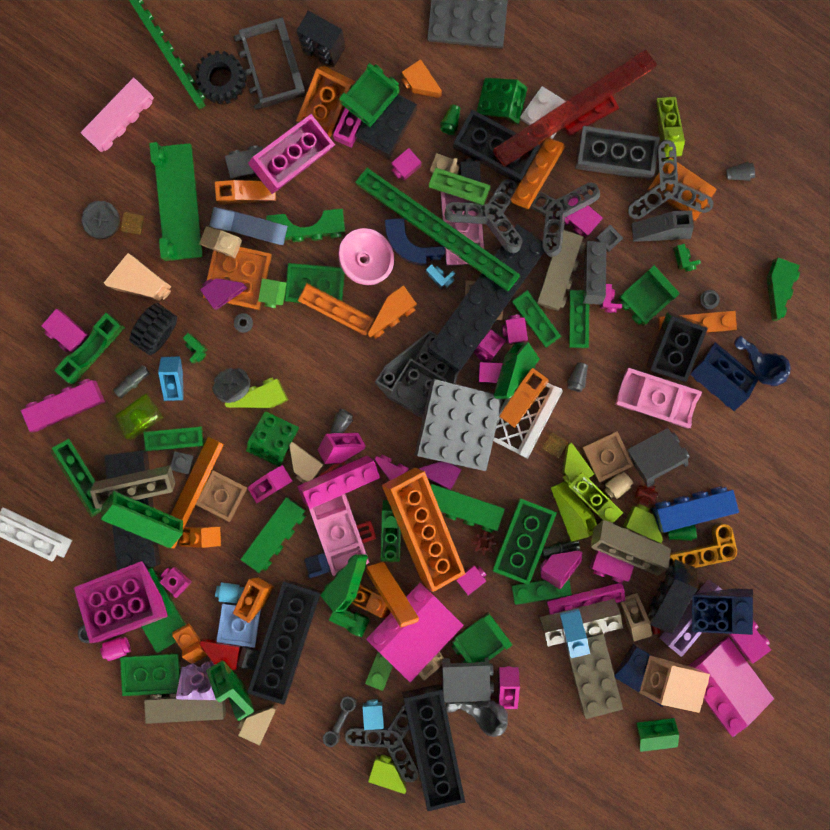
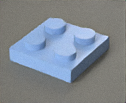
(236, 630)

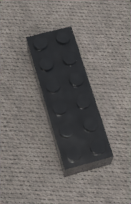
(129, 546)
(284, 642)
(433, 747)

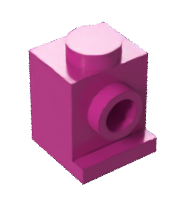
(182, 581)

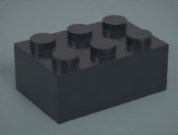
(321, 39)
(388, 128)
(676, 346)
(673, 596)

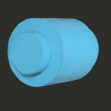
(229, 592)

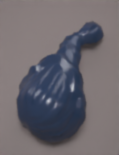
(769, 368)

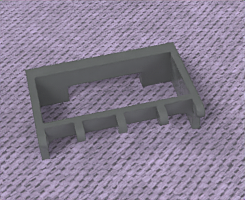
(261, 29)

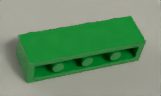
(76, 474)
(468, 508)
(141, 519)
(273, 534)

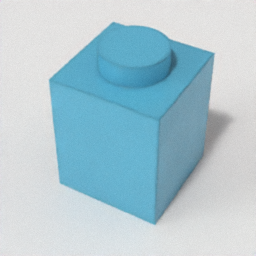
(373, 715)

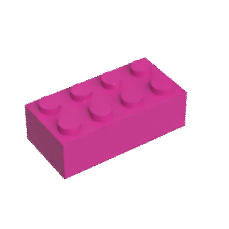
(291, 153)

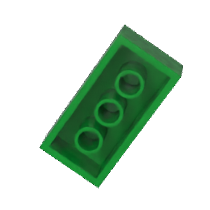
(523, 541)

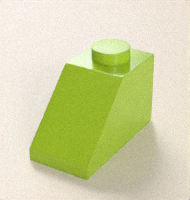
(574, 464)
(643, 522)
(386, 774)

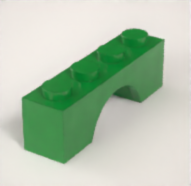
(330, 224)
(78, 362)

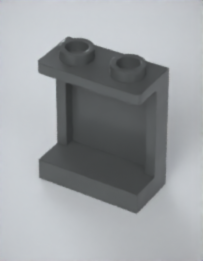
(658, 456)
(467, 681)

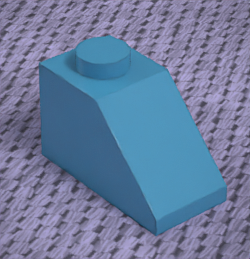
(171, 378)
(574, 633)

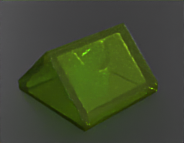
(138, 417)

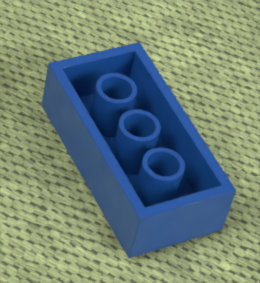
(696, 509)

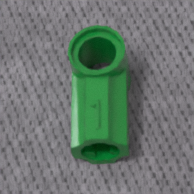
(353, 622)

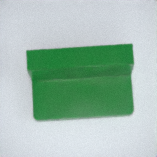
(658, 734)

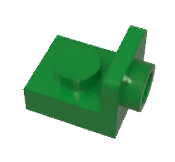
(682, 257)
(193, 344)

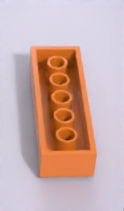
(423, 529)

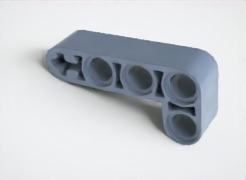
(248, 225)

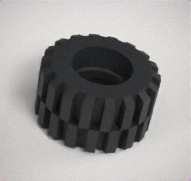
(211, 65)
(153, 328)

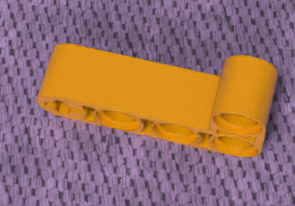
(716, 549)

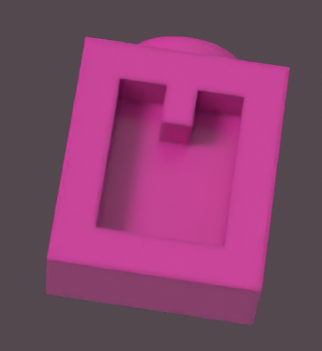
(607, 305)
(489, 346)

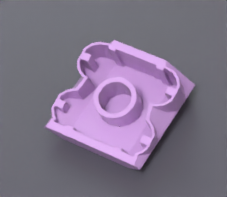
(195, 683)

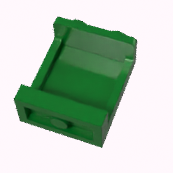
(370, 95)
(648, 296)
(481, 640)
(228, 685)

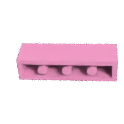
(117, 115)

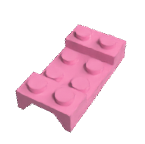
(470, 230)
(657, 397)
(337, 532)

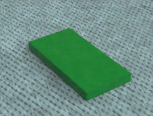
(161, 631)

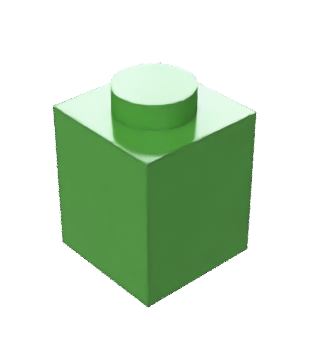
(272, 292)

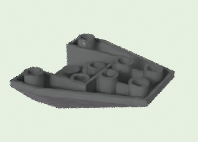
(410, 374)

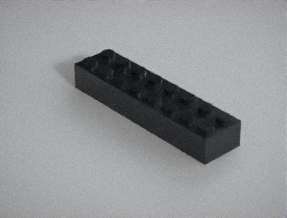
(483, 305)

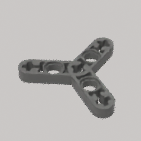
(678, 188)
(564, 211)
(484, 218)
(398, 744)

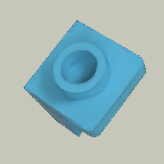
(436, 275)

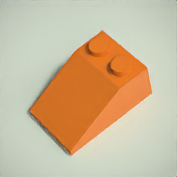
(323, 98)

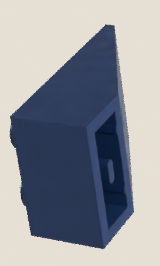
(723, 611)

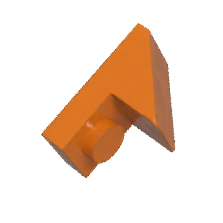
(189, 644)

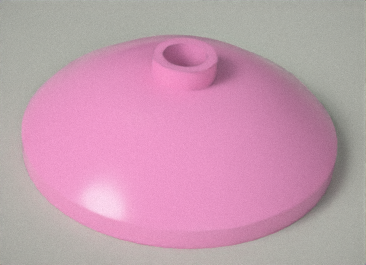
(373, 249)

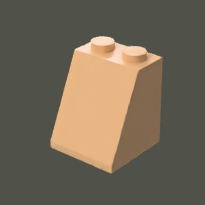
(137, 279)
(674, 684)

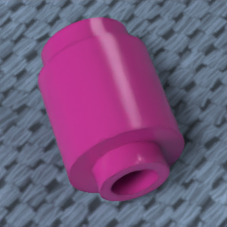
(115, 648)

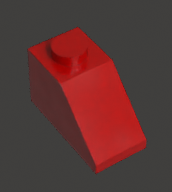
(222, 651)

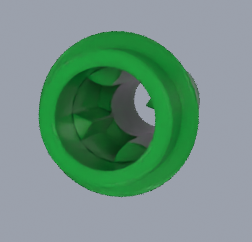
(451, 120)
(686, 533)

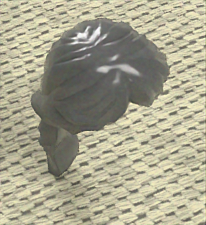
(488, 714)

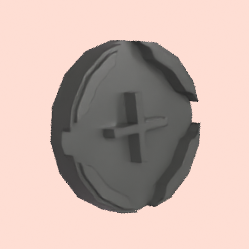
(101, 219)
(231, 385)

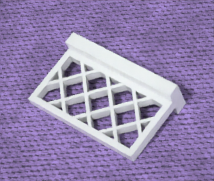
(537, 425)

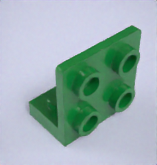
(502, 99)
(271, 439)

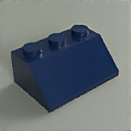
(724, 377)
(633, 668)

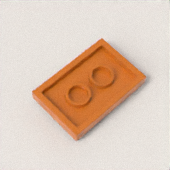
(688, 178)

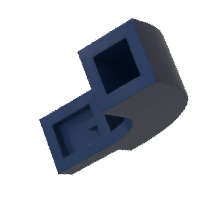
(405, 249)

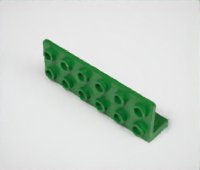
(177, 201)

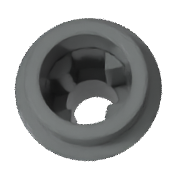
(741, 172)
(578, 378)
(341, 421)

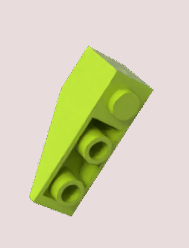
(670, 124)
(265, 396)
(595, 498)
(575, 514)

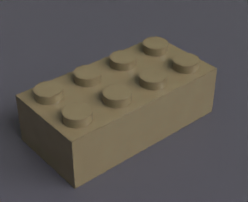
(595, 679)

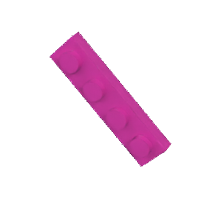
(587, 598)

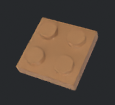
(607, 456)
(221, 496)

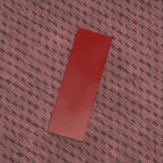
(594, 115)

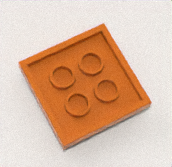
(247, 268)

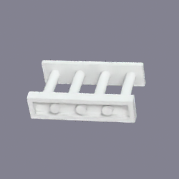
(32, 535)

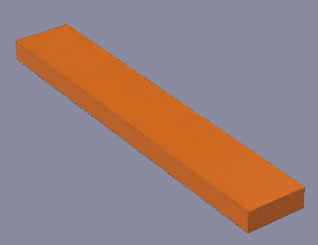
(196, 480)

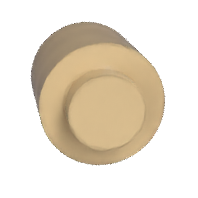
(618, 485)

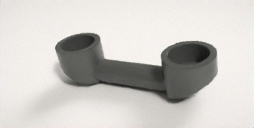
(332, 736)

